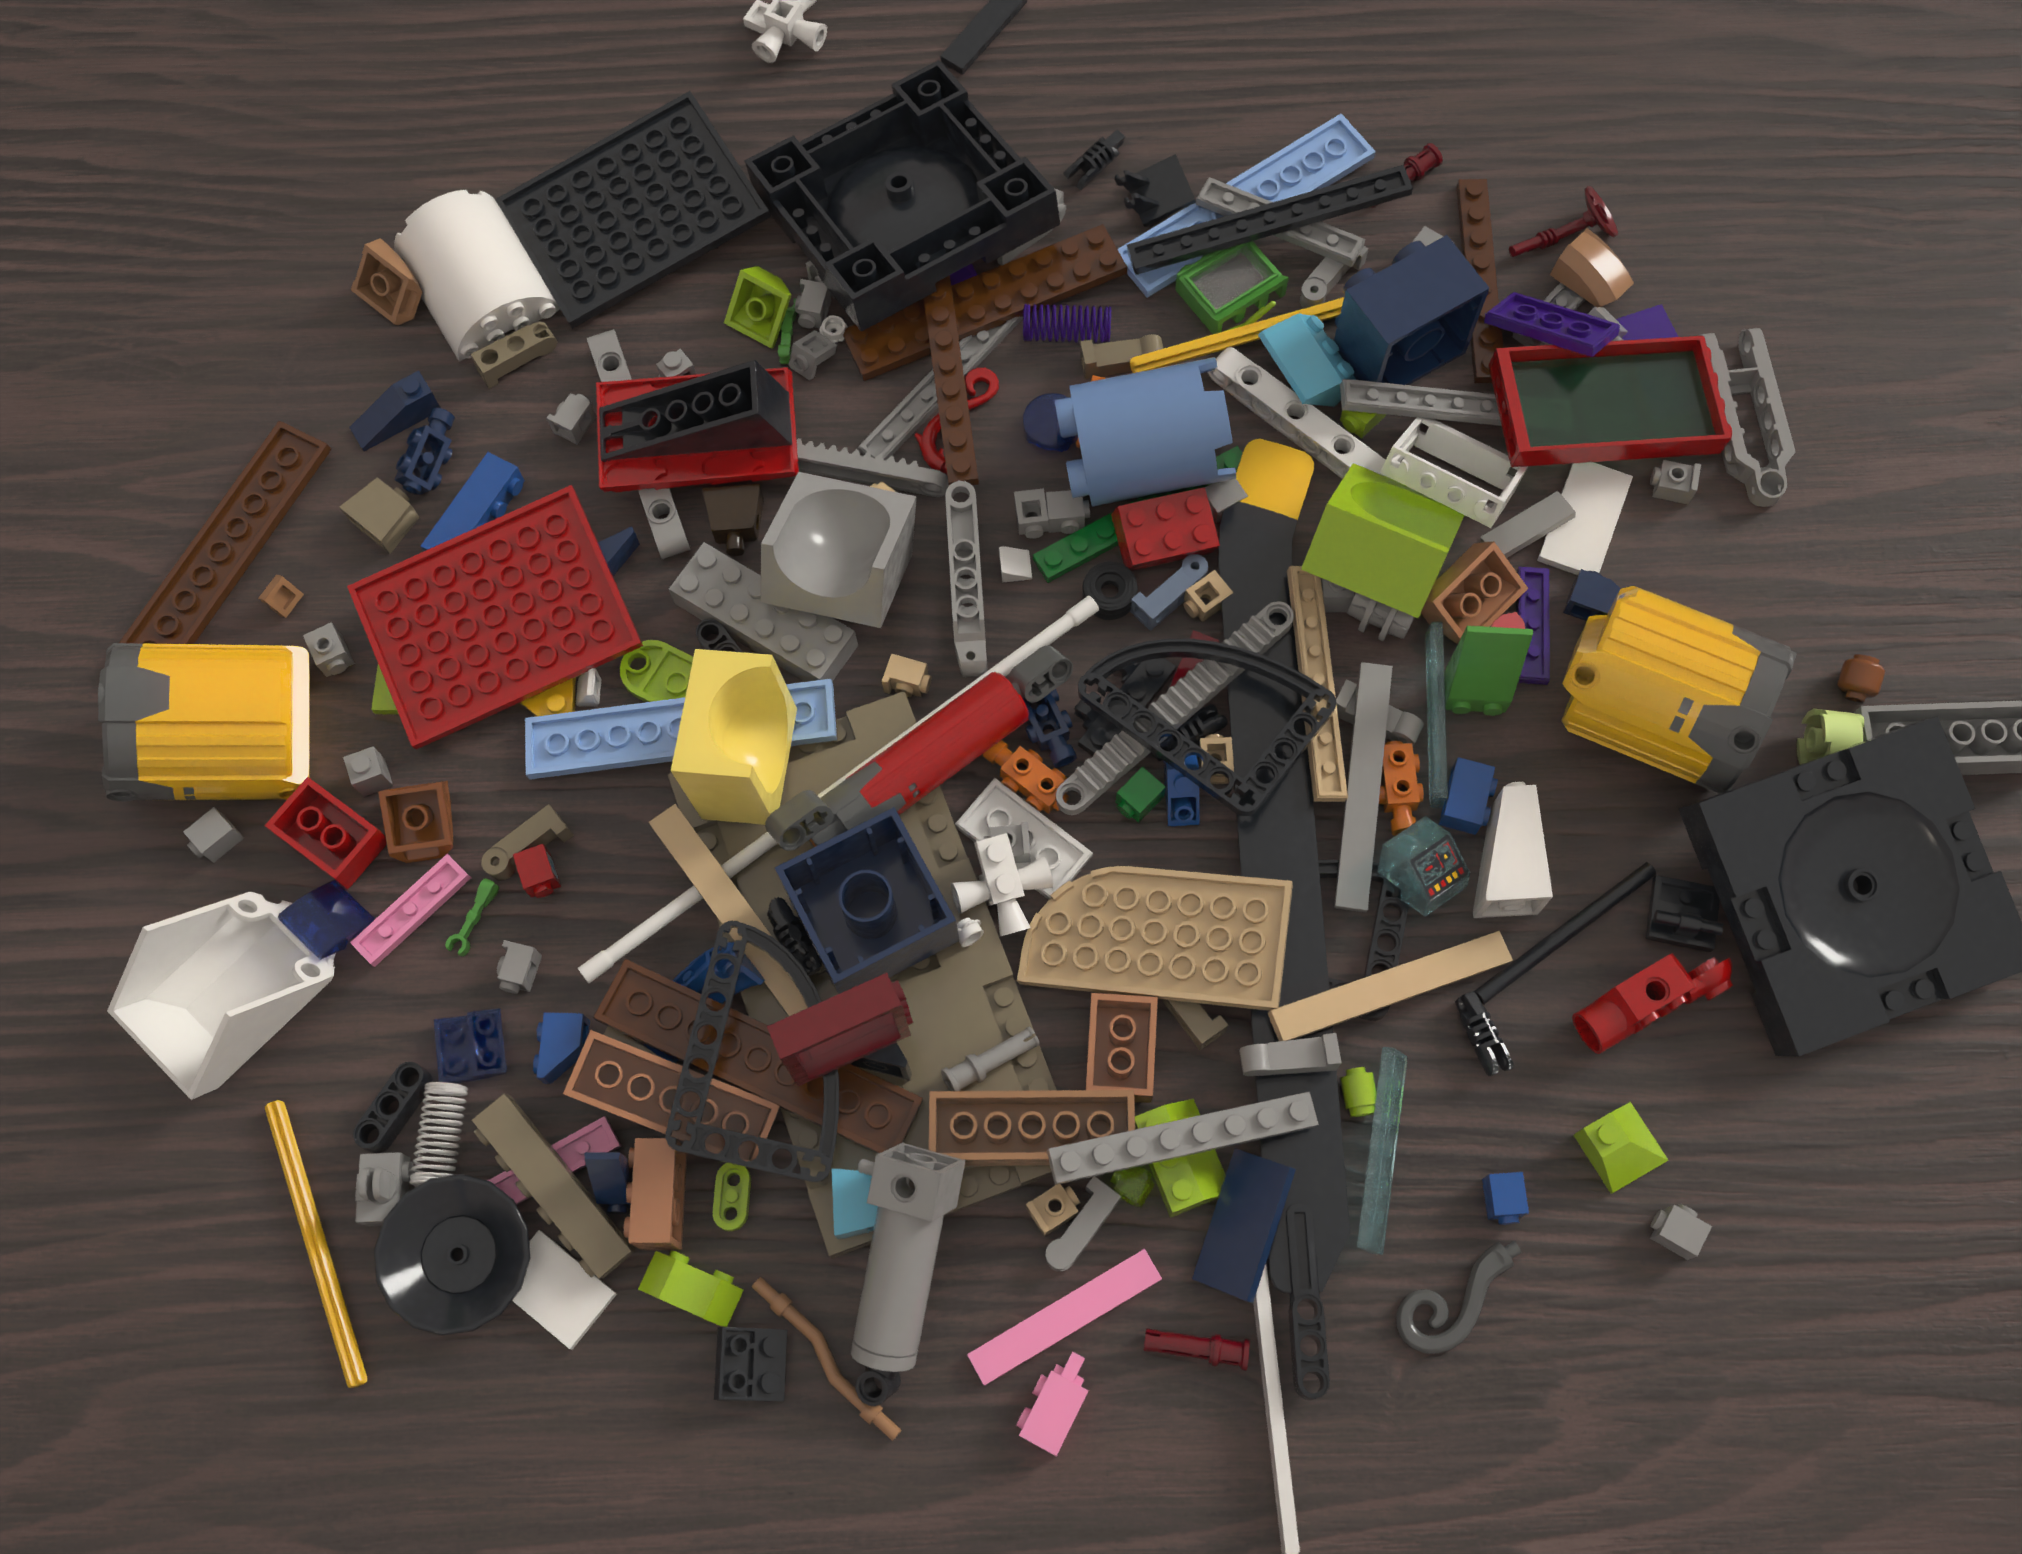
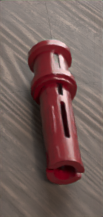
(1422, 162)
(1212, 1349)

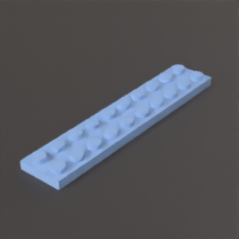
(1298, 168)
(647, 732)

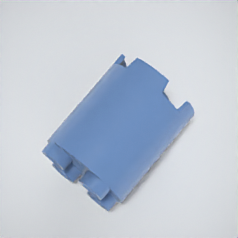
(1145, 433)

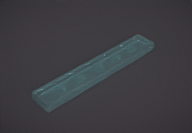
(1436, 715)
(1382, 1151)

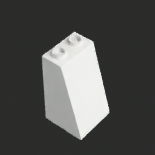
(1514, 857)

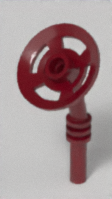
(1595, 215)

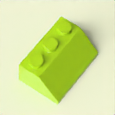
(1188, 1179)

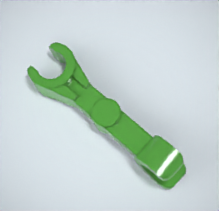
(785, 348)
(485, 894)

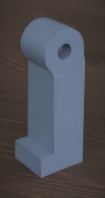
(1170, 594)

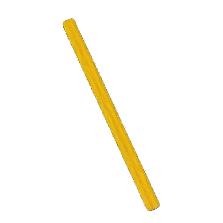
(1225, 339)
(316, 1245)

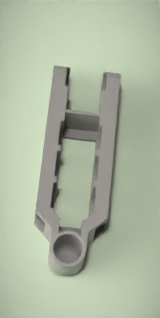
(1757, 378)
(965, 560)

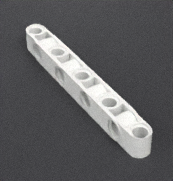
(1277, 402)

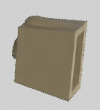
(381, 513)

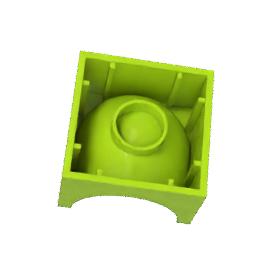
(1382, 540)

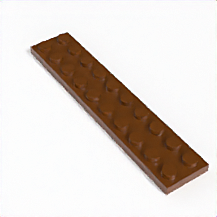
(991, 299)
(230, 539)
(663, 1017)

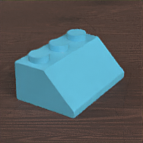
(1307, 359)

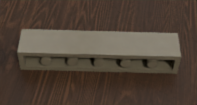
(553, 1186)

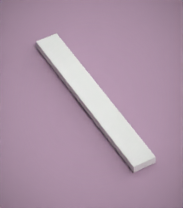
(1275, 1418)

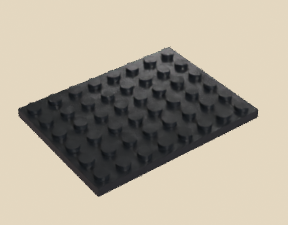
(632, 209)

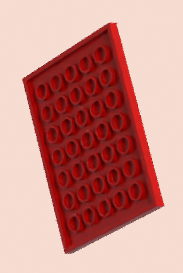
(494, 617)

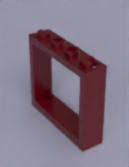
(842, 1029)

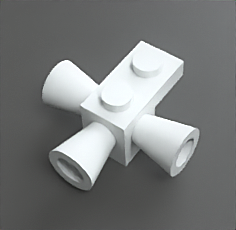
(780, 24)
(1001, 883)

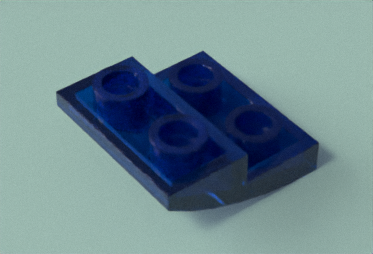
(326, 919)
(470, 1046)

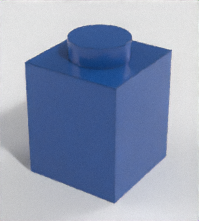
(1505, 1197)

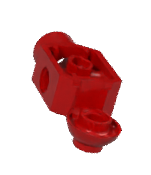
(1648, 997)

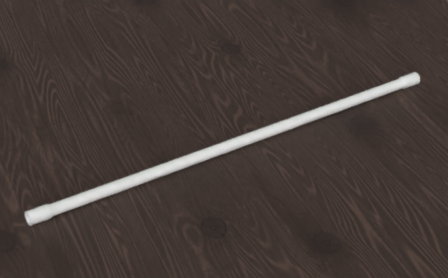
(606, 959)

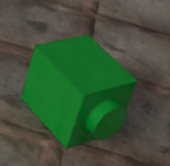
(1139, 795)

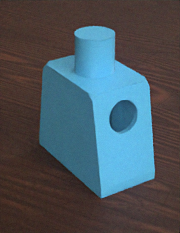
(850, 1205)

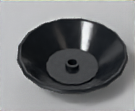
(418, 1247)

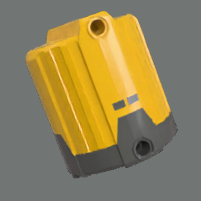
(1674, 687)
(204, 721)

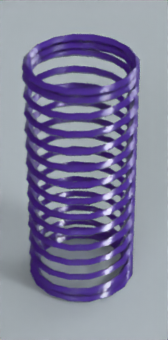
(1105, 328)

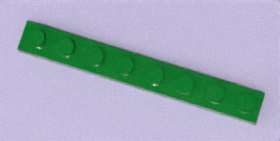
(1101, 535)

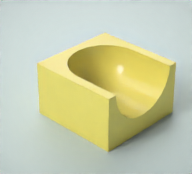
(734, 736)

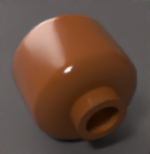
(1861, 677)

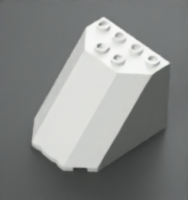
(215, 988)

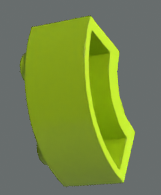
(690, 1288)

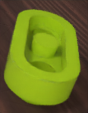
(731, 1196)

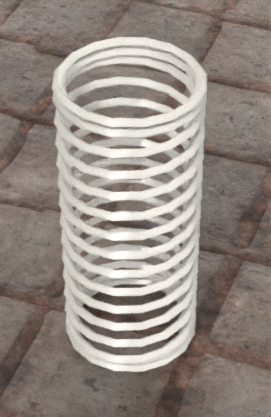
(446, 1089)

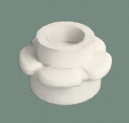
(833, 323)
(969, 931)

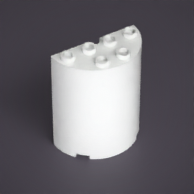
(472, 270)

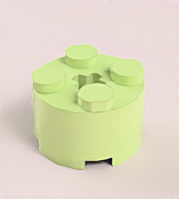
(1828, 732)

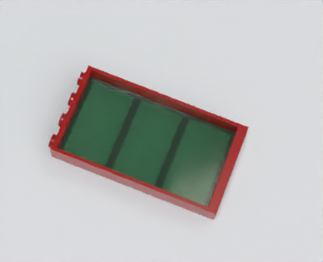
(1609, 407)

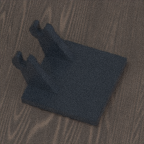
(1157, 190)

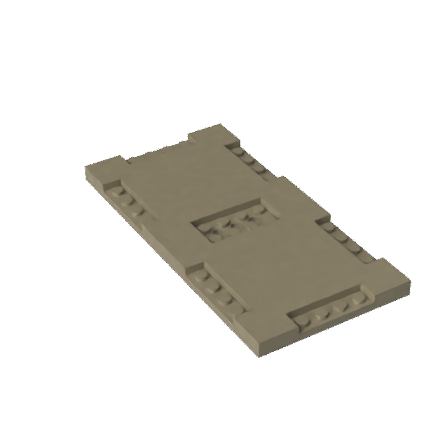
(957, 998)

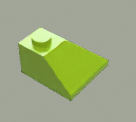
(758, 305)
(1620, 1147)

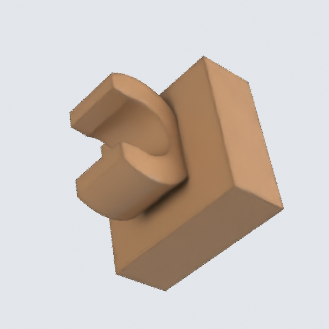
(281, 596)

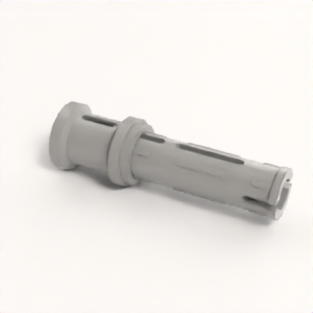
(976, 1067)

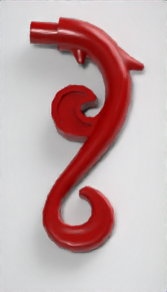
(927, 441)

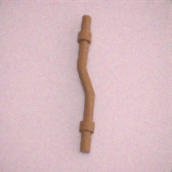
(782, 1306)

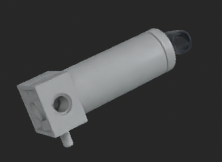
(912, 1196)

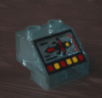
(1424, 865)

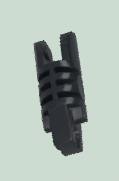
(1096, 158)
(1198, 726)
(792, 935)
(1483, 1034)

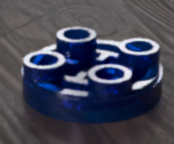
(1042, 424)

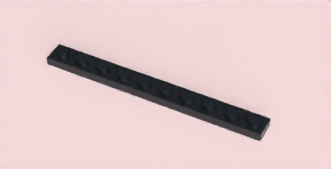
(1269, 219)

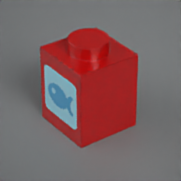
(537, 871)

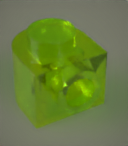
(1133, 1185)

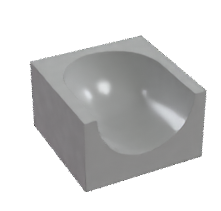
(837, 549)

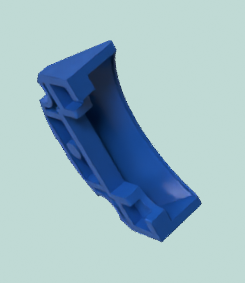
(695, 974)

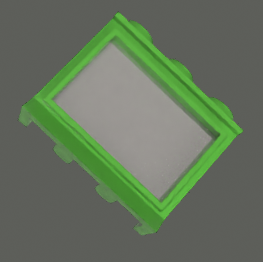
(1228, 283)

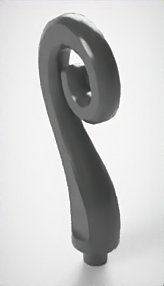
(1486, 1268)

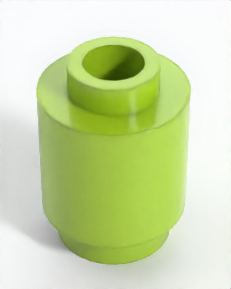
(1359, 1092)

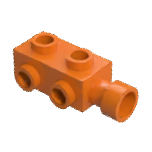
(1393, 777)
(1028, 780)

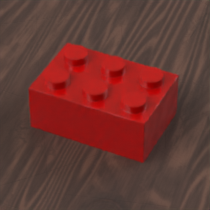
(1165, 529)
(327, 833)

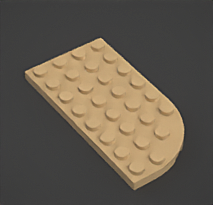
(1163, 937)

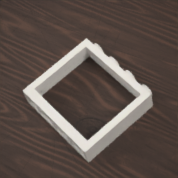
(1444, 486)

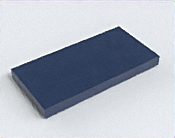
(1243, 1225)

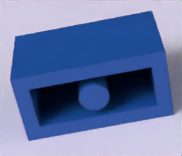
(1468, 795)

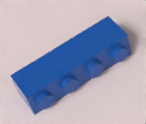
(479, 500)

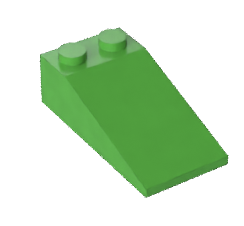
(1485, 669)

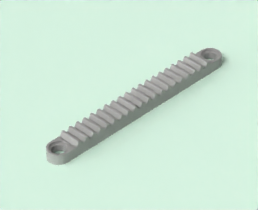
(870, 470)
(1172, 707)

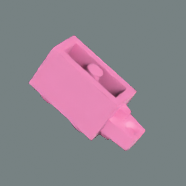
(1056, 1406)

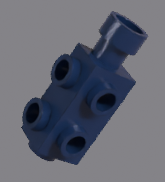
(426, 464)
(1049, 717)

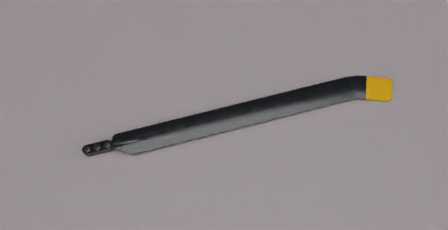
(1283, 846)

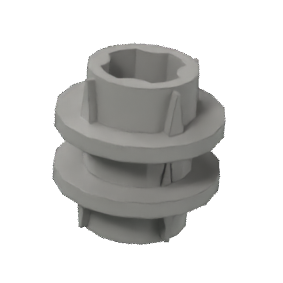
(1380, 615)

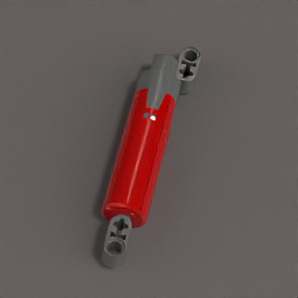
(924, 755)

